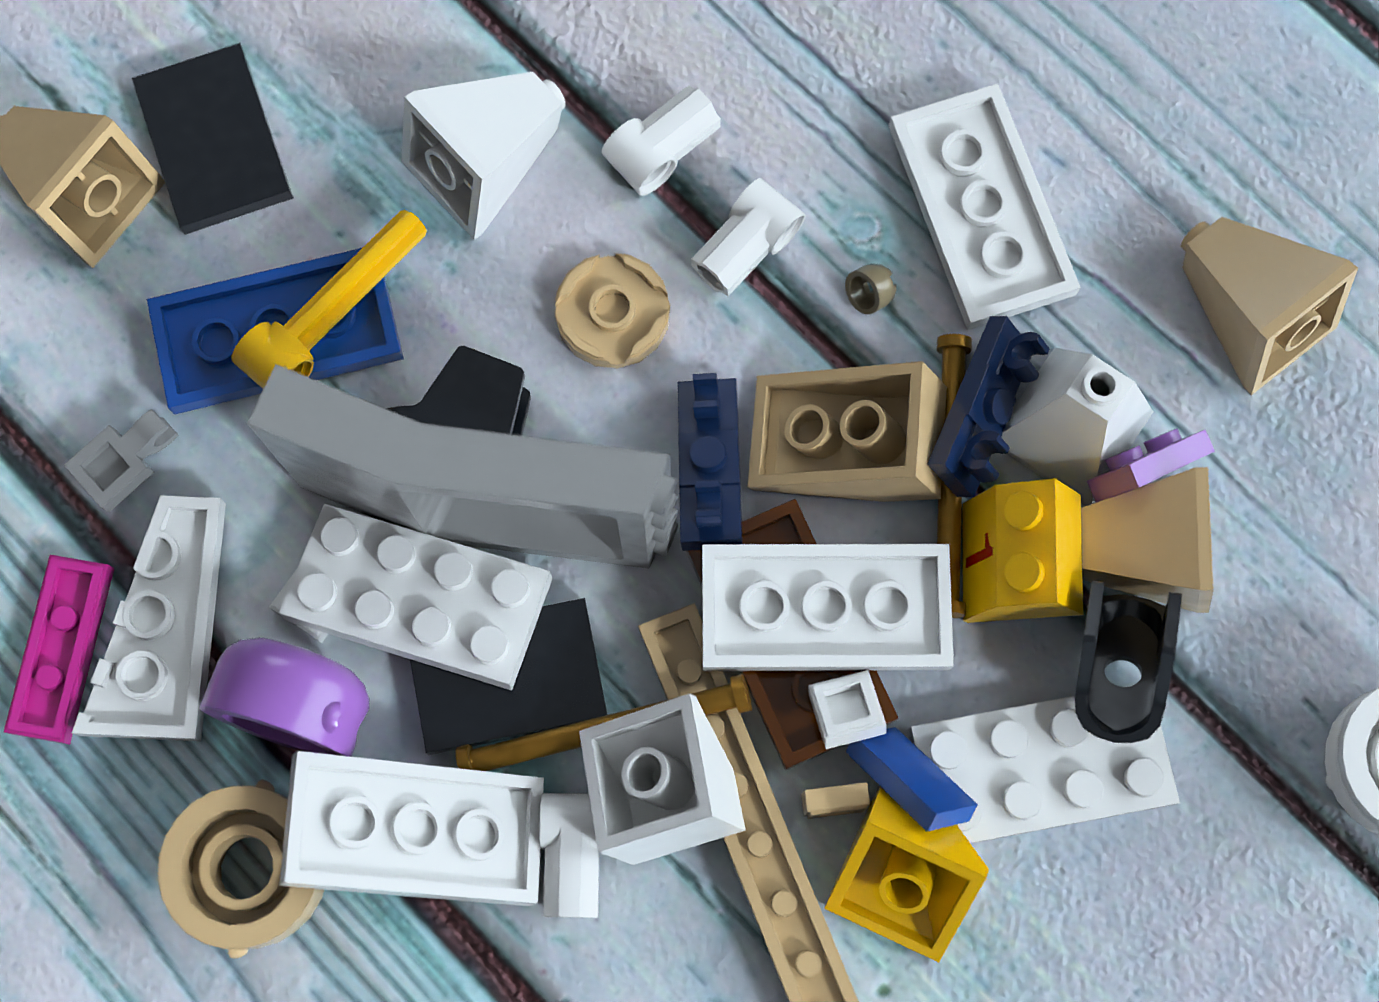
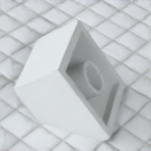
(659, 782)

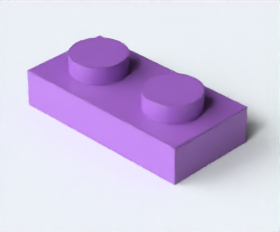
(1134, 469)

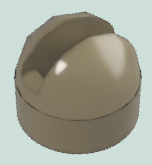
(860, 294)

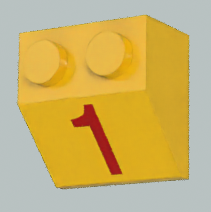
(1022, 552)

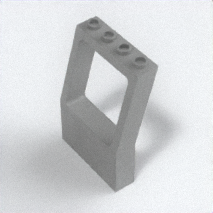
(469, 482)

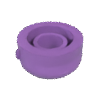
(287, 696)

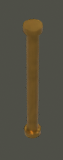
(954, 351)
(568, 737)

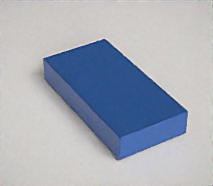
(913, 780)

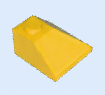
(907, 879)

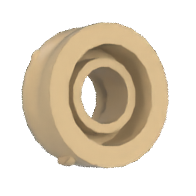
(193, 878)

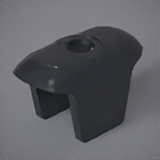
(474, 394)
(1133, 632)

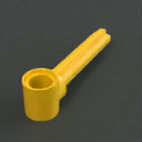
(290, 344)

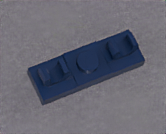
(985, 406)
(709, 462)

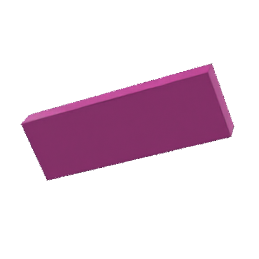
(59, 649)

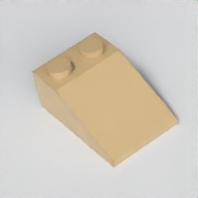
(848, 432)

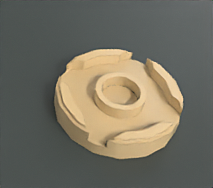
(612, 310)

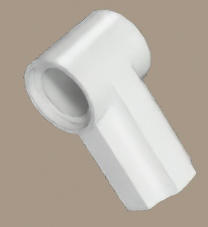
(650, 148)
(756, 225)
(570, 856)

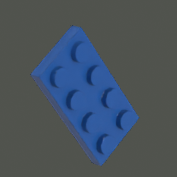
(203, 324)

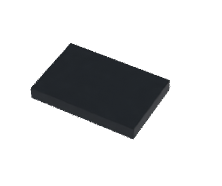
(212, 138)
(553, 688)

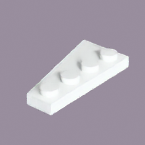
(163, 630)

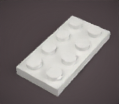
(983, 206)
(417, 596)
(826, 607)
(1043, 770)
(411, 830)

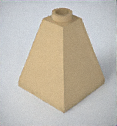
(77, 175)
(1264, 295)
(1153, 540)

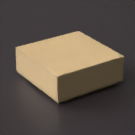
(835, 800)

